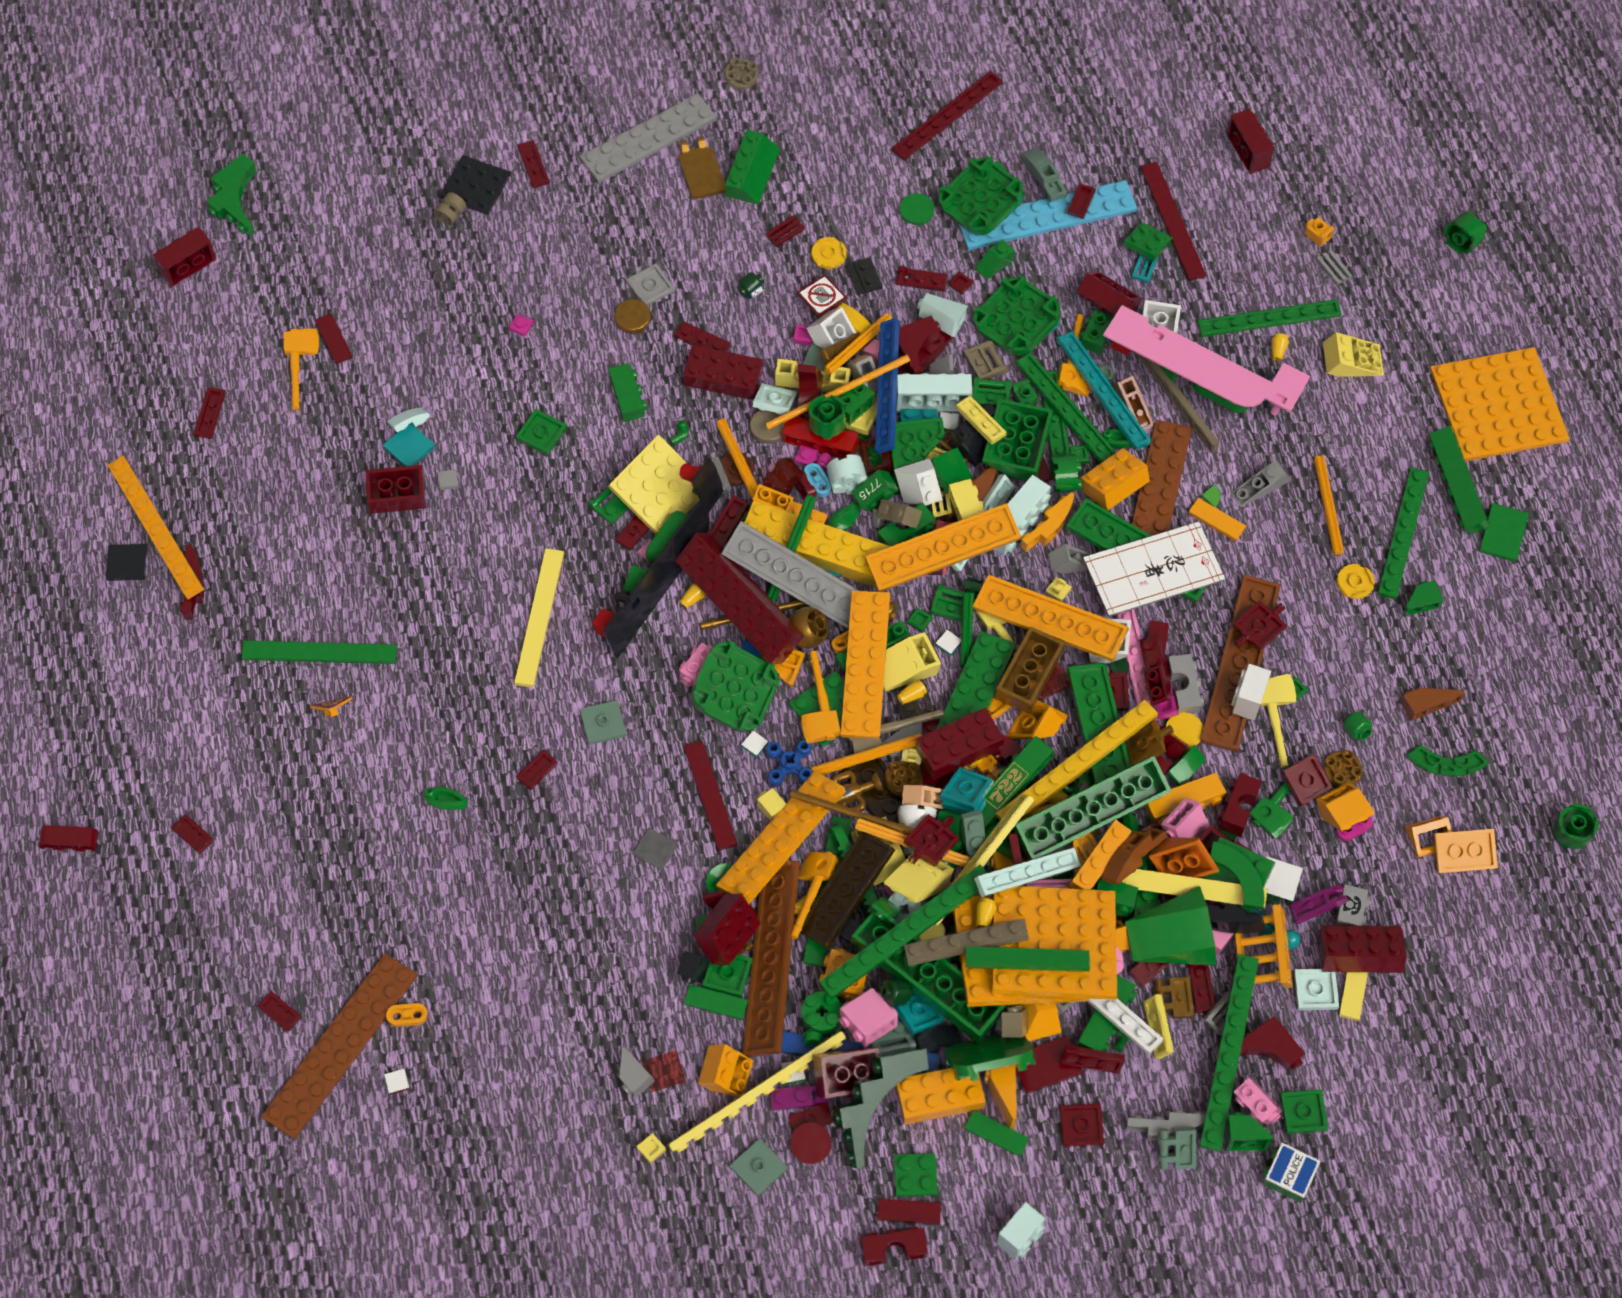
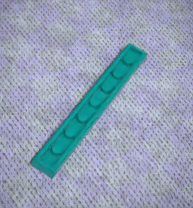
(1103, 390)

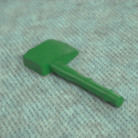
(1270, 815)

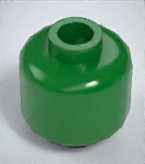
(1358, 726)

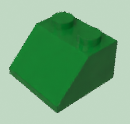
(1245, 1134)

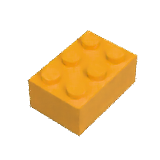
(1115, 479)

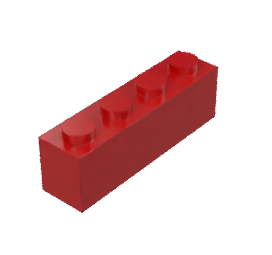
(798, 433)

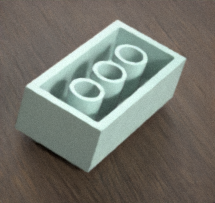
(932, 391)
(1026, 507)

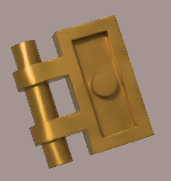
(1180, 995)

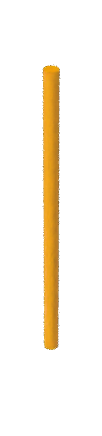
(849, 386)

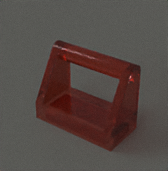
(886, 457)

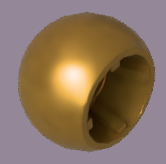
(812, 624)

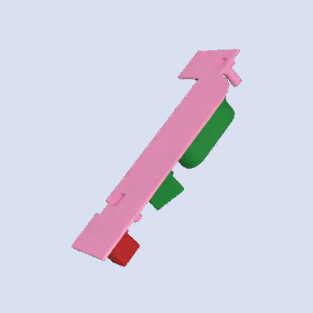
(1210, 373)

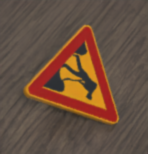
(330, 707)

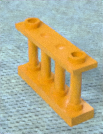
(1280, 956)

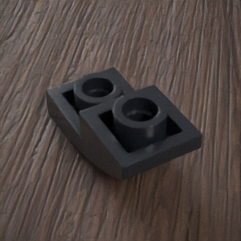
(938, 1037)

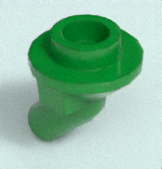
(1122, 1041)

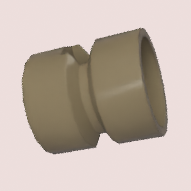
(449, 209)

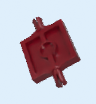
(1259, 625)
(931, 840)

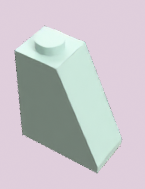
(946, 312)

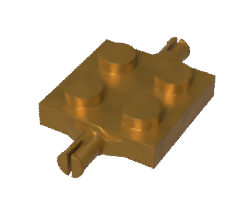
(1147, 742)

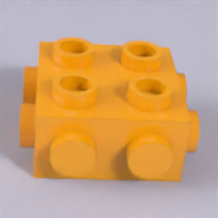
(835, 960)

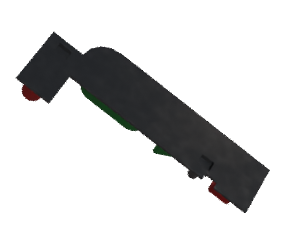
(651, 584)

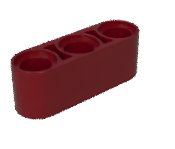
(68, 838)

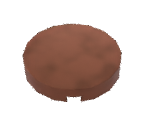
(731, 470)

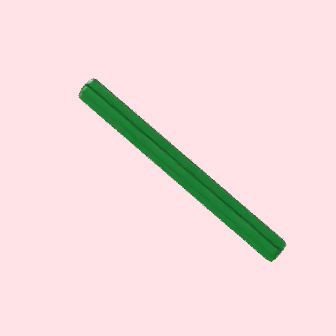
(795, 536)

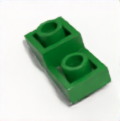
(1187, 765)
(885, 909)

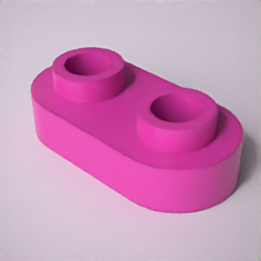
(1356, 830)

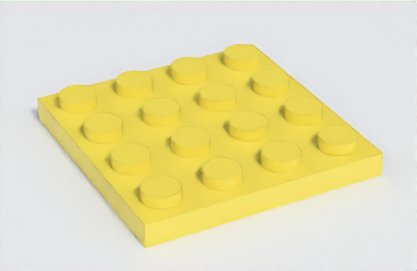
(654, 485)

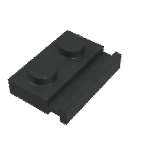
(864, 276)

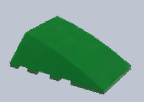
(1174, 932)

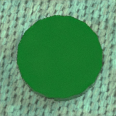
(916, 209)

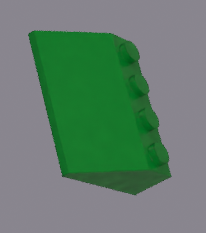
(1026, 436)

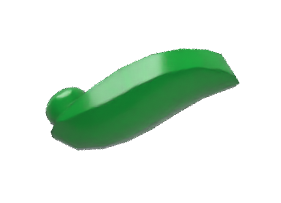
(1116, 438)
(844, 517)
(445, 798)

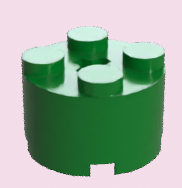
(1462, 229)
(827, 416)
(1065, 473)
(1575, 826)
(817, 1003)

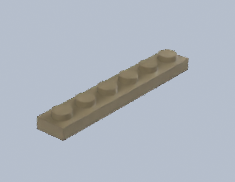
(956, 943)

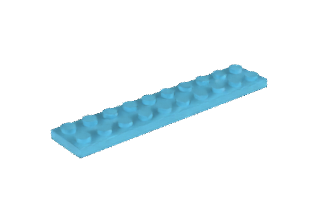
(1049, 216)

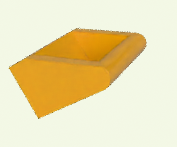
(1424, 826)

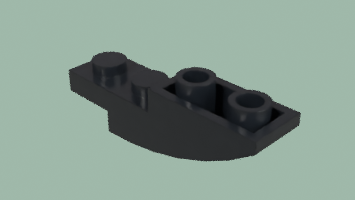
(1234, 919)

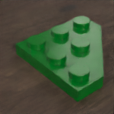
(916, 440)

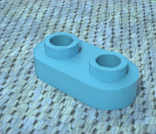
(819, 480)

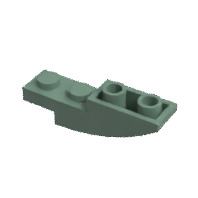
(1045, 172)
(973, 834)

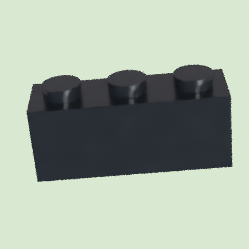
(969, 440)

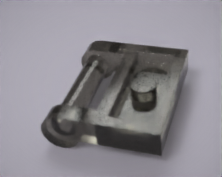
(912, 708)

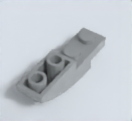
(1175, 1119)

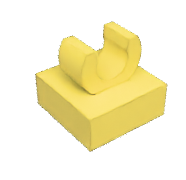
(1058, 589)
(910, 755)

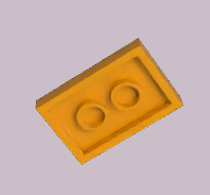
(1465, 850)

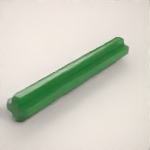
(966, 630)

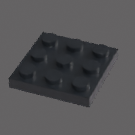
(476, 183)

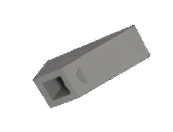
(1261, 484)

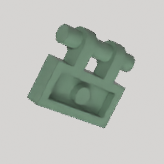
(1184, 1148)

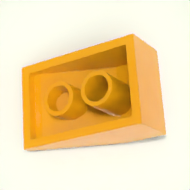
(1003, 1091)

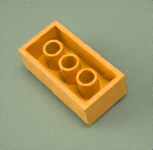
(938, 1096)

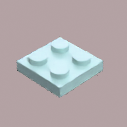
(774, 399)
(1316, 989)

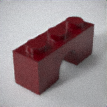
(1244, 791)
(911, 1241)

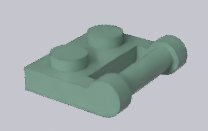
(896, 1035)

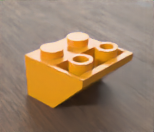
(1344, 807)
(725, 1070)

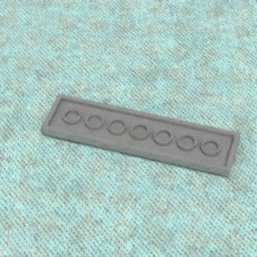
(648, 138)
(790, 572)

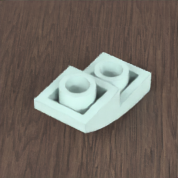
(415, 416)

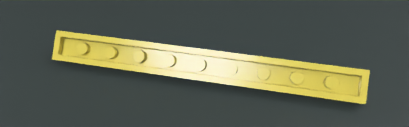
(749, 1097)

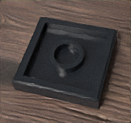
(126, 562)

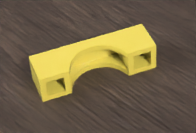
(787, 376)

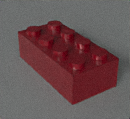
(723, 372)
(959, 743)
(1362, 949)

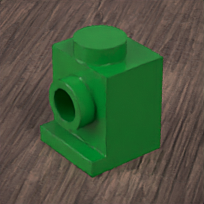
(1020, 390)

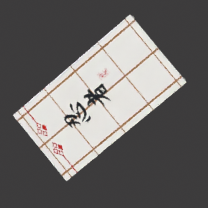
(1153, 569)

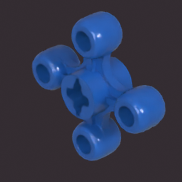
(789, 757)

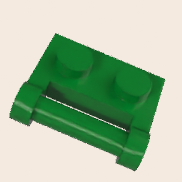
(986, 395)
(612, 510)
(948, 607)

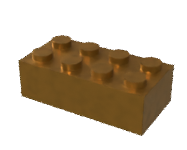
(1030, 670)

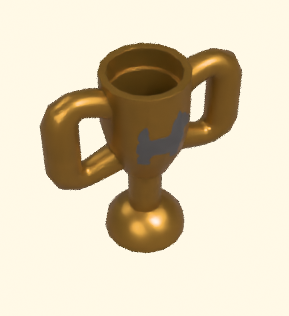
(854, 790)

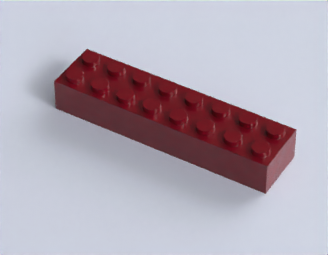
(739, 598)

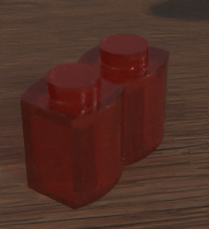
(784, 476)

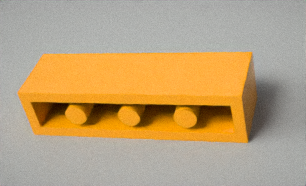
(1204, 790)
(1099, 857)

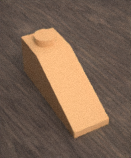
(922, 796)

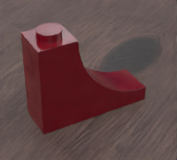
(914, 339)
(809, 385)
(1275, 1043)

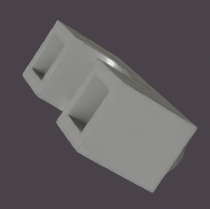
(1183, 669)

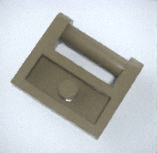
(980, 363)

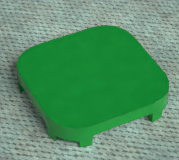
(981, 196)
(1017, 316)
(734, 687)
(990, 1053)

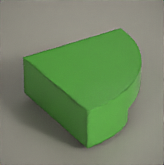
(1212, 496)

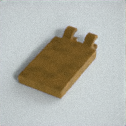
(701, 170)

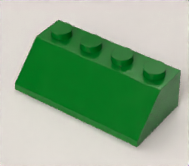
(751, 168)

